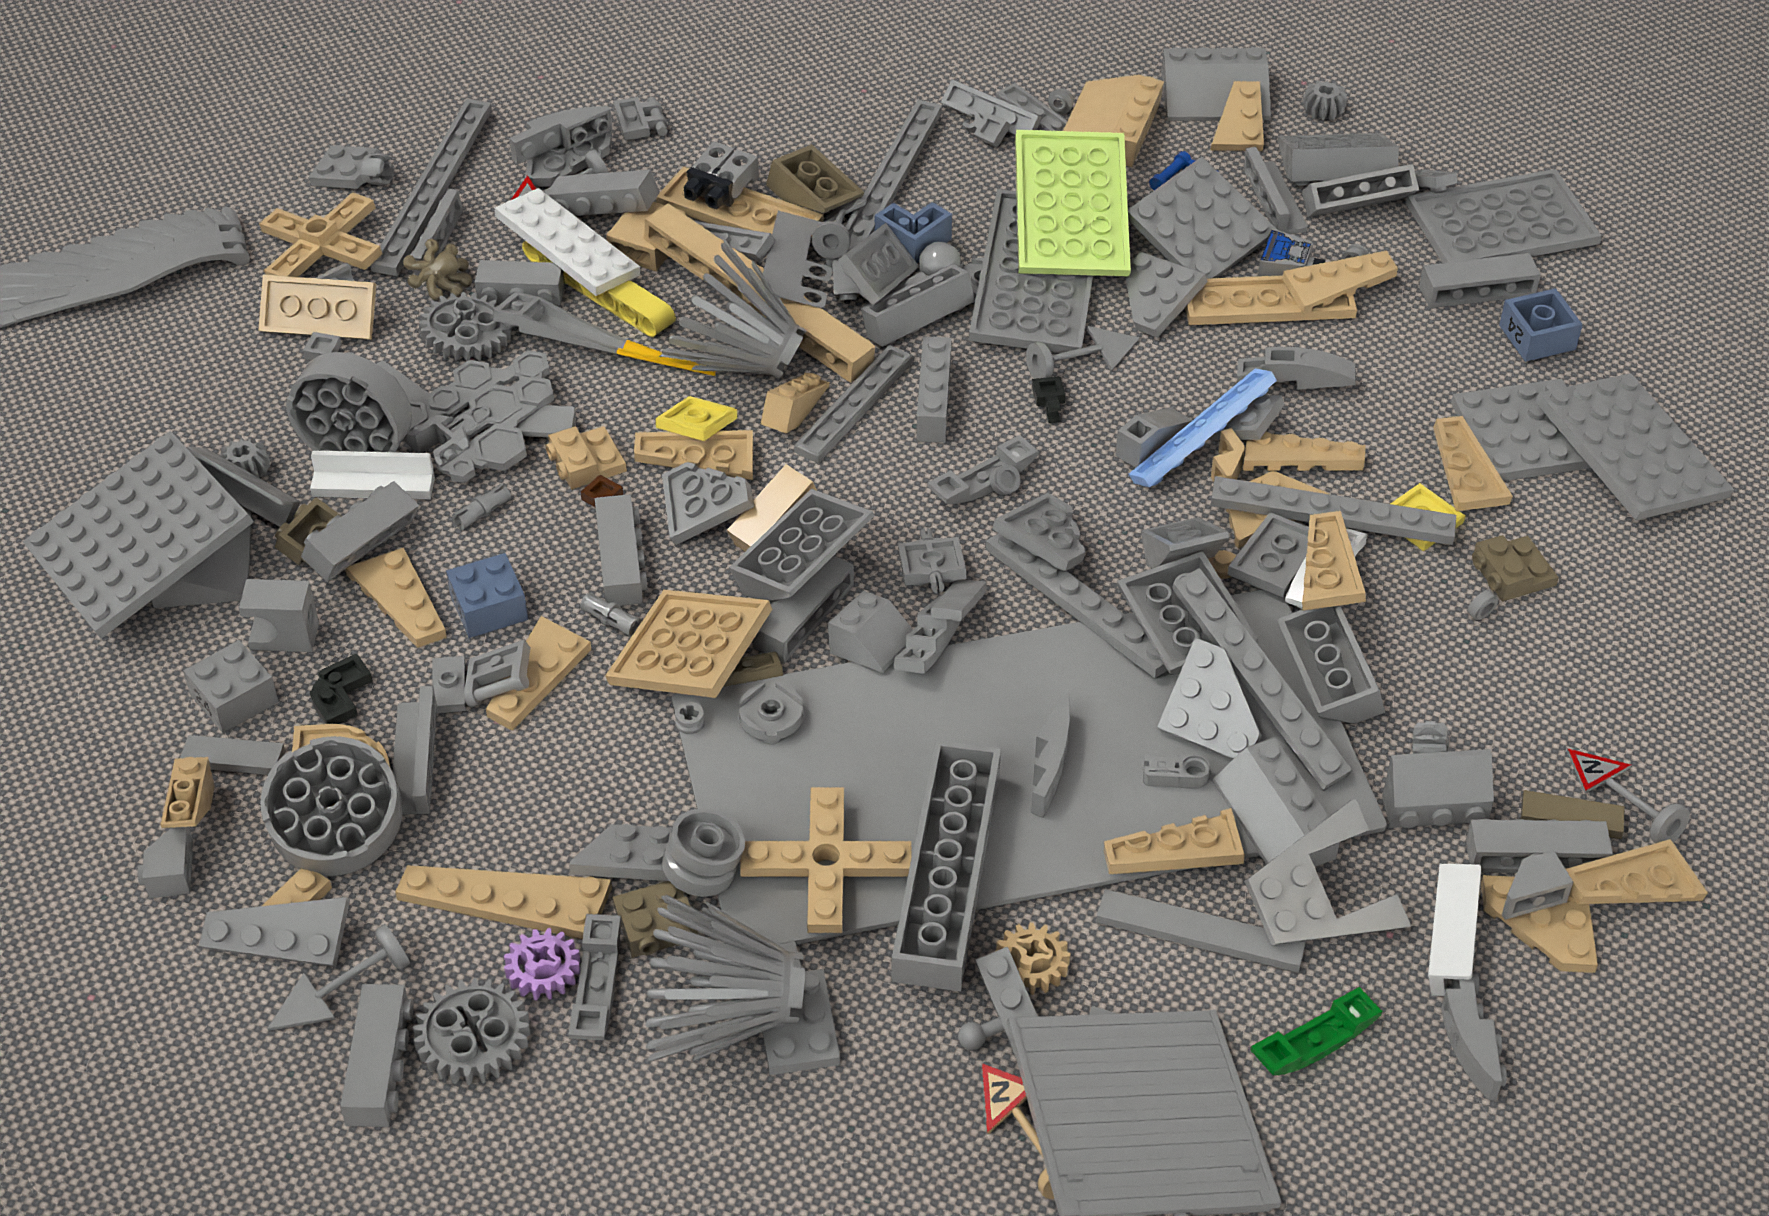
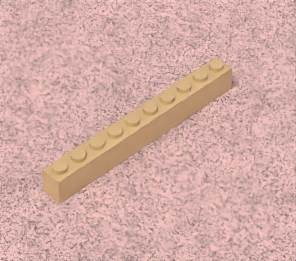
(695, 250)

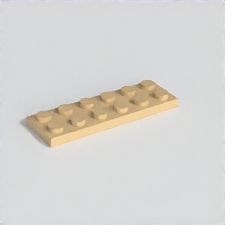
(749, 210)
(1257, 301)

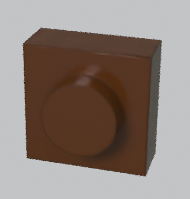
(600, 488)

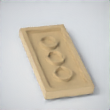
(317, 306)

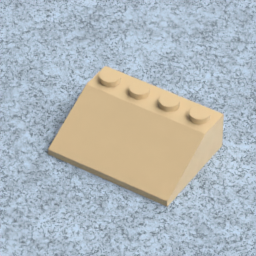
(1118, 107)

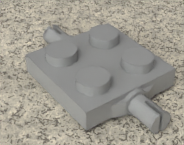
(932, 561)

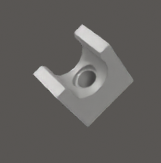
(282, 614)

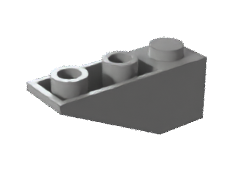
(1147, 433)

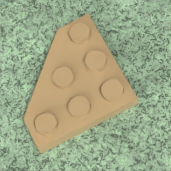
(1558, 931)

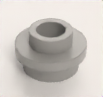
(1066, 98)

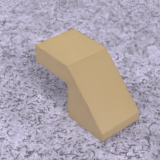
(1231, 456)

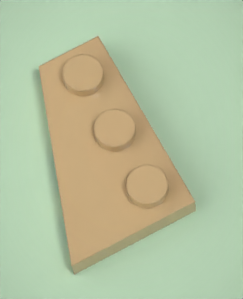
(1241, 120)

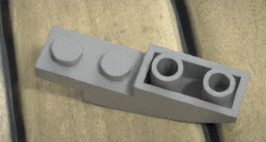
(563, 127)
(1306, 366)
(1473, 1037)

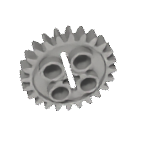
(463, 327)
(501, 1016)

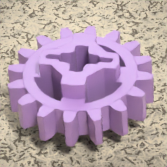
(542, 964)

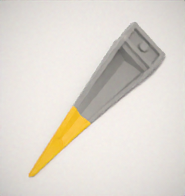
(547, 321)

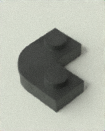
(331, 689)

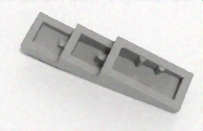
(925, 642)
(1051, 755)

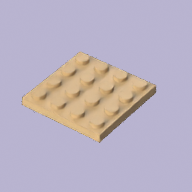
(689, 643)

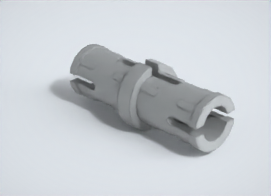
(481, 506)
(610, 614)

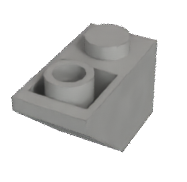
(842, 284)

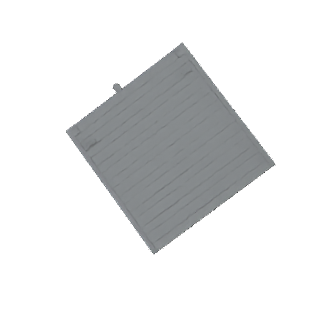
(1141, 1115)

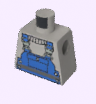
(1285, 253)

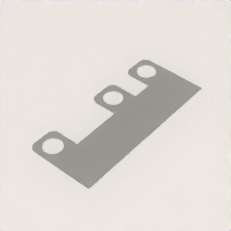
(787, 259)

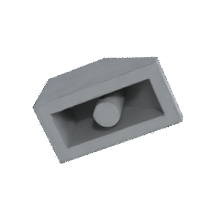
(168, 864)
(1537, 885)

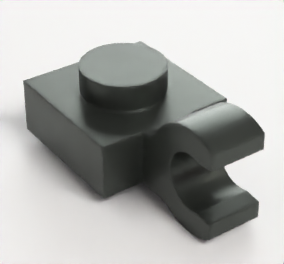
(1051, 393)

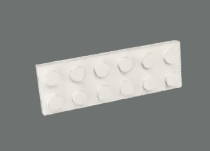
(567, 241)

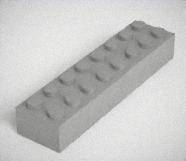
(946, 866)

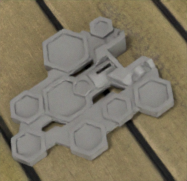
(490, 406)

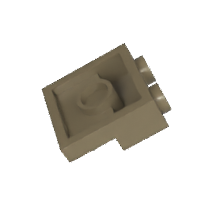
(307, 519)
(1513, 566)
(641, 917)

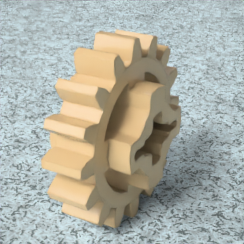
(1037, 956)

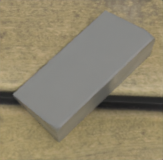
(548, 421)

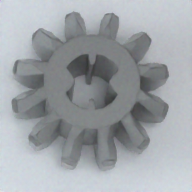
(1324, 100)
(248, 456)
(1430, 737)

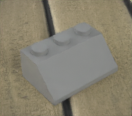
(1438, 788)

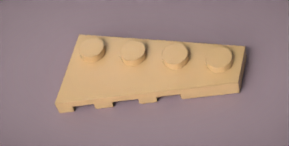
(1329, 280)
(723, 451)
(1303, 453)
(1468, 469)
(1330, 565)
(400, 594)
(551, 658)
(1637, 876)

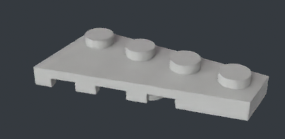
(290, 931)

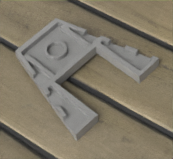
(1294, 900)

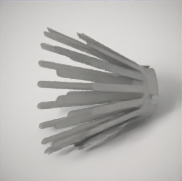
(768, 343)
(748, 970)

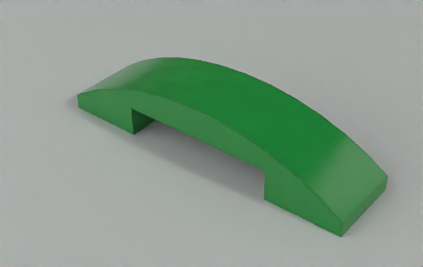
(1319, 1036)

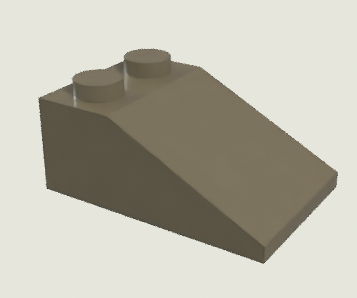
(811, 181)

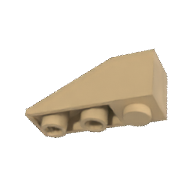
(792, 402)
(188, 792)

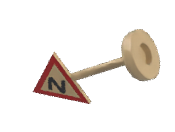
(1002, 1097)

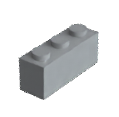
(503, 278)

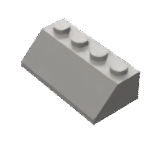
(1332, 664)
(1272, 800)

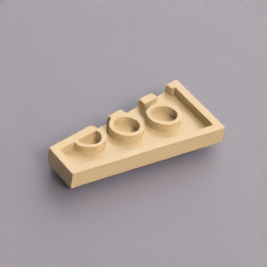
(1188, 846)

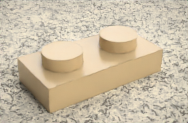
(301, 887)

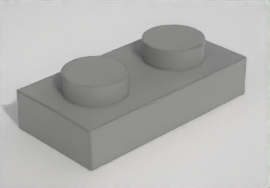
(1435, 179)

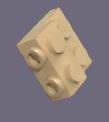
(584, 455)

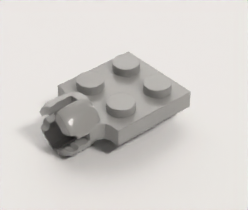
(351, 168)

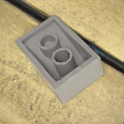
(1182, 539)

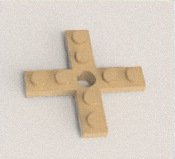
(321, 237)
(826, 843)

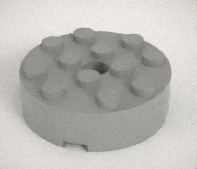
(348, 405)
(342, 835)

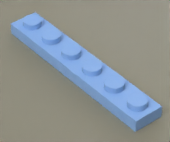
(1196, 433)

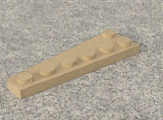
(508, 897)

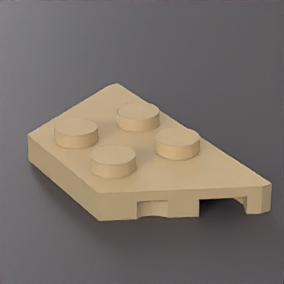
(1246, 523)

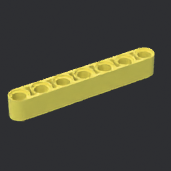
(626, 300)

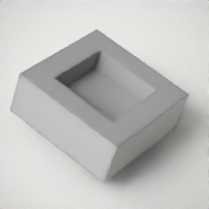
(321, 344)

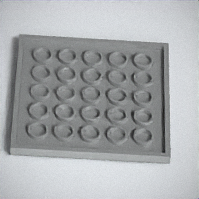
(137, 533)

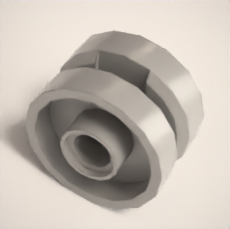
(703, 852)

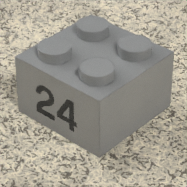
(231, 686)

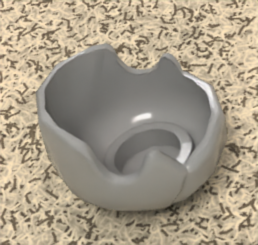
(937, 257)

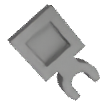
(988, 129)

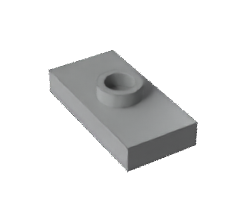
(449, 683)

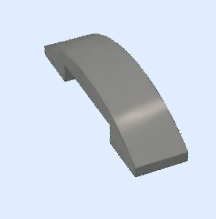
(976, 480)
(597, 977)

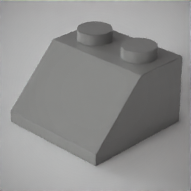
(868, 632)

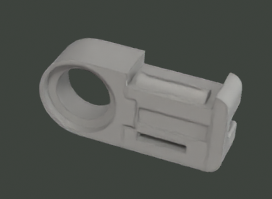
(1172, 771)

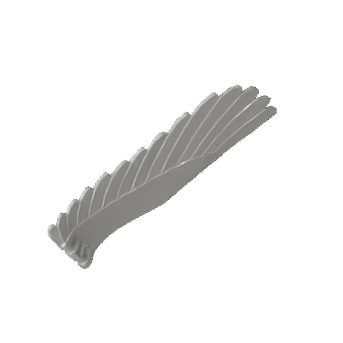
(118, 263)

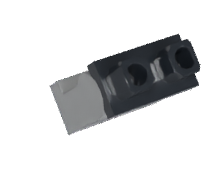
(720, 178)

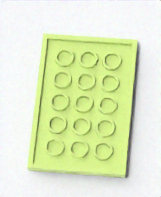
(1072, 203)

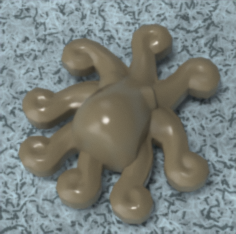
(439, 270)

